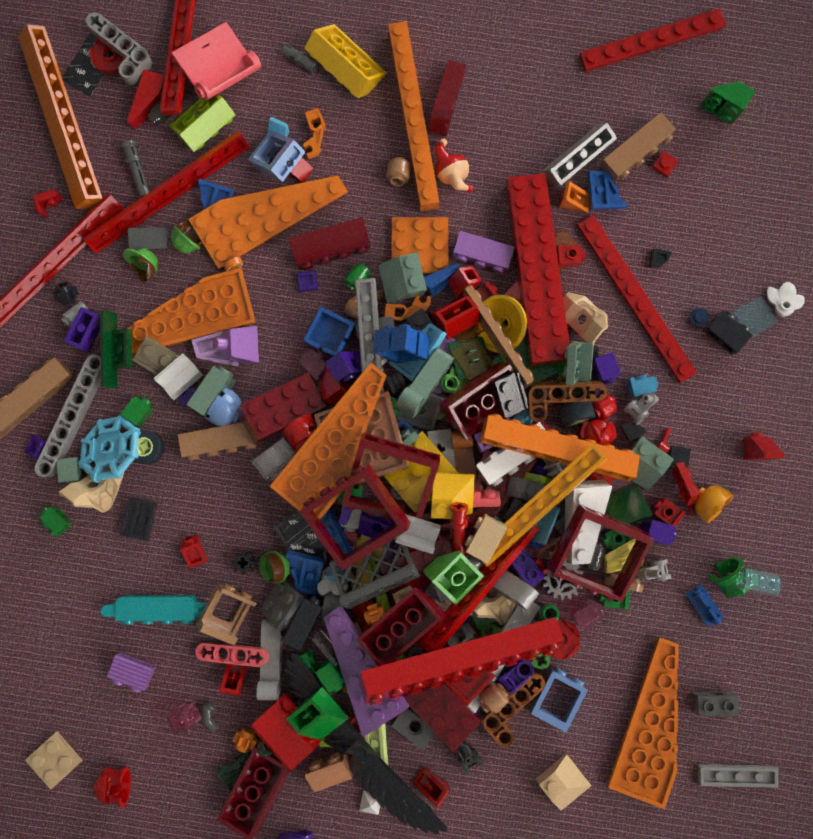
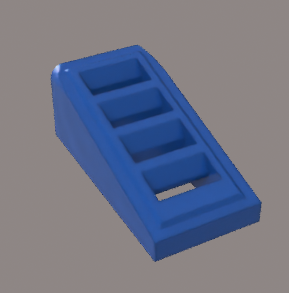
(439, 280)

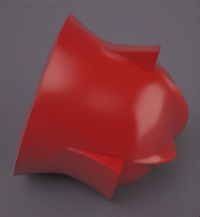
(597, 430)
(299, 431)
(113, 786)

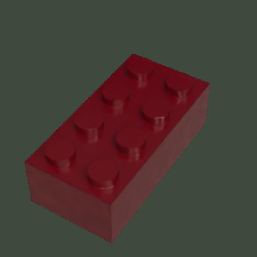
(277, 408)
(444, 714)

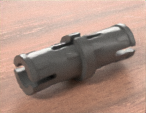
(299, 58)

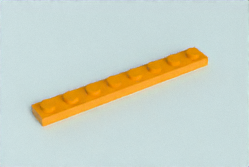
(549, 497)

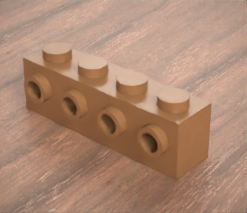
(637, 147)
(215, 440)

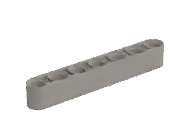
(63, 421)

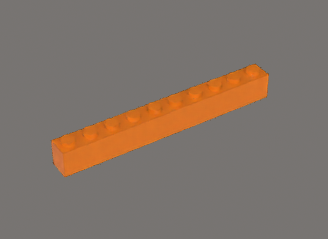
(413, 116)
(60, 117)

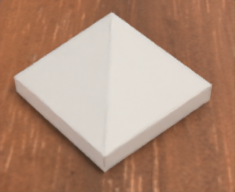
(368, 804)

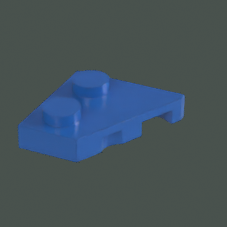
(603, 192)
(213, 193)
(306, 571)

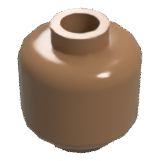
(398, 171)
(493, 698)

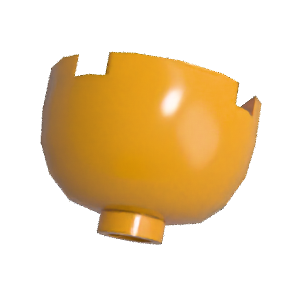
(711, 502)

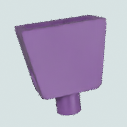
(239, 345)

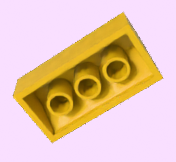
(344, 60)

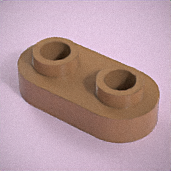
(635, 586)

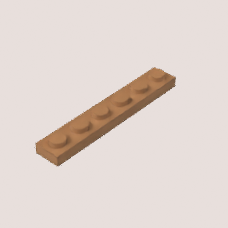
(501, 343)

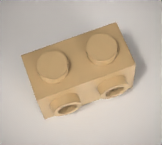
(485, 538)

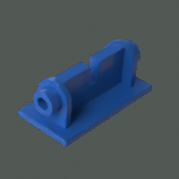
(705, 606)

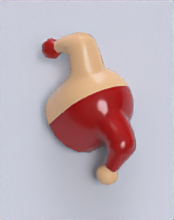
(451, 168)

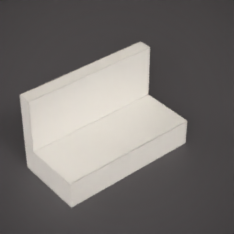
(178, 376)

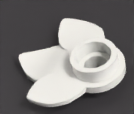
(785, 296)
(326, 586)

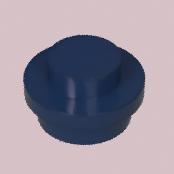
(699, 317)

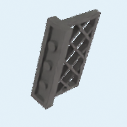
(378, 586)

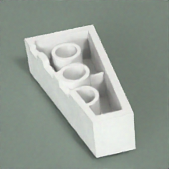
(501, 463)
(593, 495)

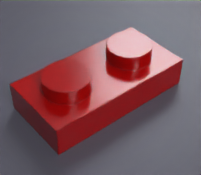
(685, 484)

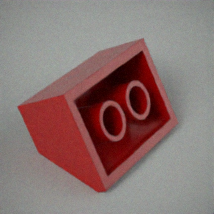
(281, 736)

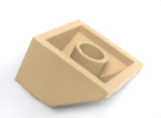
(563, 782)

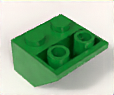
(728, 100)
(317, 716)

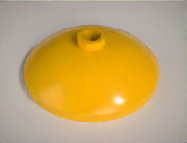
(509, 309)

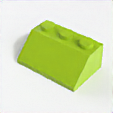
(202, 121)

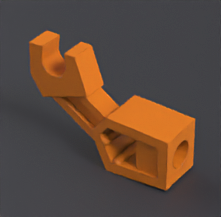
(314, 116)
(416, 305)

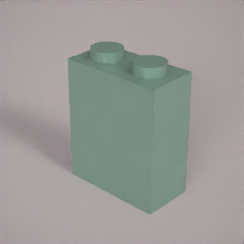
(210, 388)

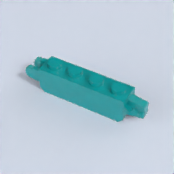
(155, 608)

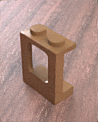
(219, 627)

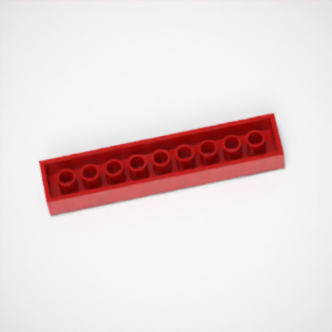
(537, 269)
(459, 660)

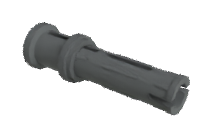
(133, 161)

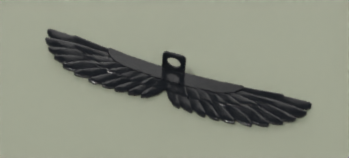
(368, 766)

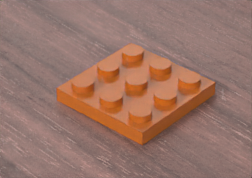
(422, 235)

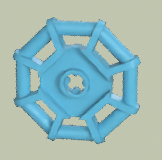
(116, 453)

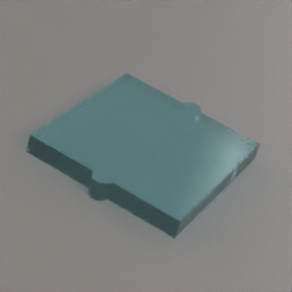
(755, 316)

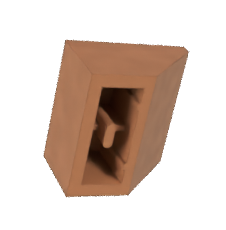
(328, 771)

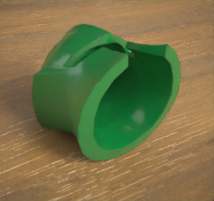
(729, 584)

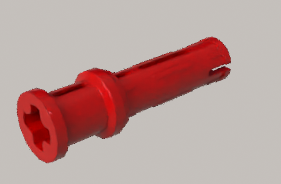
(459, 524)

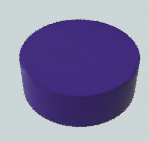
(186, 396)

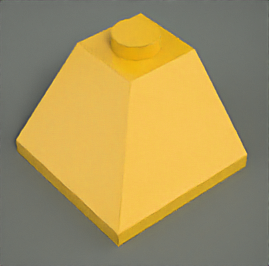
(449, 489)

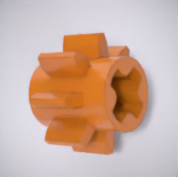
(374, 613)
(245, 740)

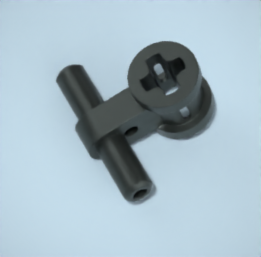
(468, 757)

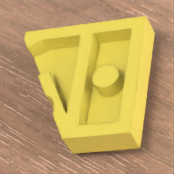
(615, 559)

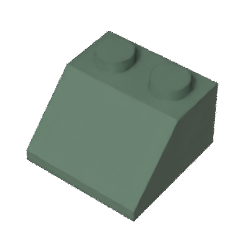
(402, 277)
(652, 462)

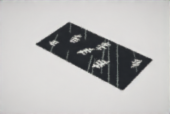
(81, 71)
(302, 538)

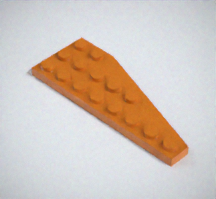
(249, 220)
(201, 310)
(332, 446)
(649, 746)

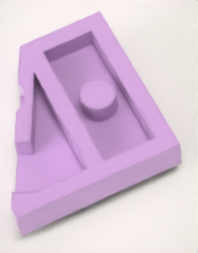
(204, 349)

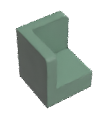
(69, 470)

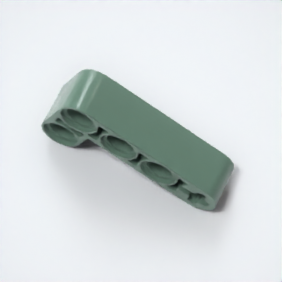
(416, 395)

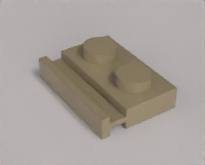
(154, 356)

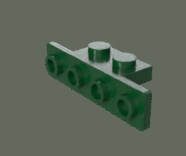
(115, 349)

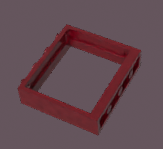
(399, 451)
(345, 560)
(629, 569)

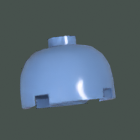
(224, 409)

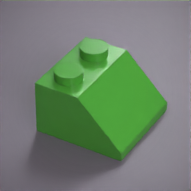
(453, 575)

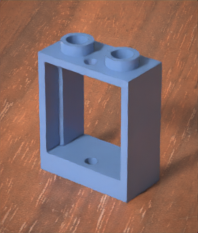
(278, 167)
(536, 710)

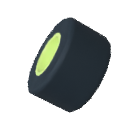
(576, 413)
(155, 451)

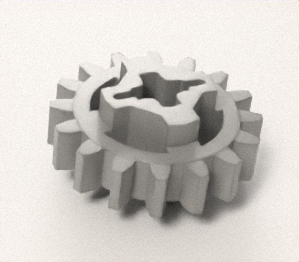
(559, 587)

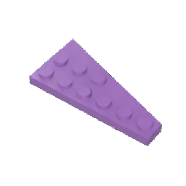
(352, 661)

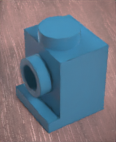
(641, 386)

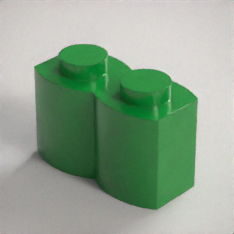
(330, 676)

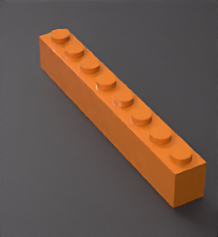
(555, 446)

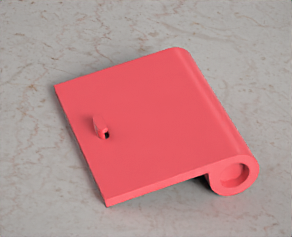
(215, 61)

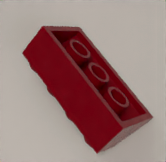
(330, 243)
(474, 401)
(421, 561)
(401, 627)
(253, 794)

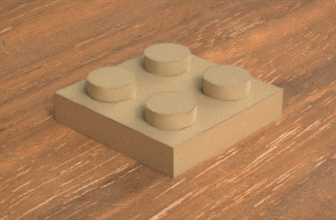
(53, 760)

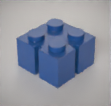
(329, 332)
(401, 344)

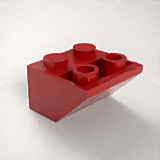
(456, 316)

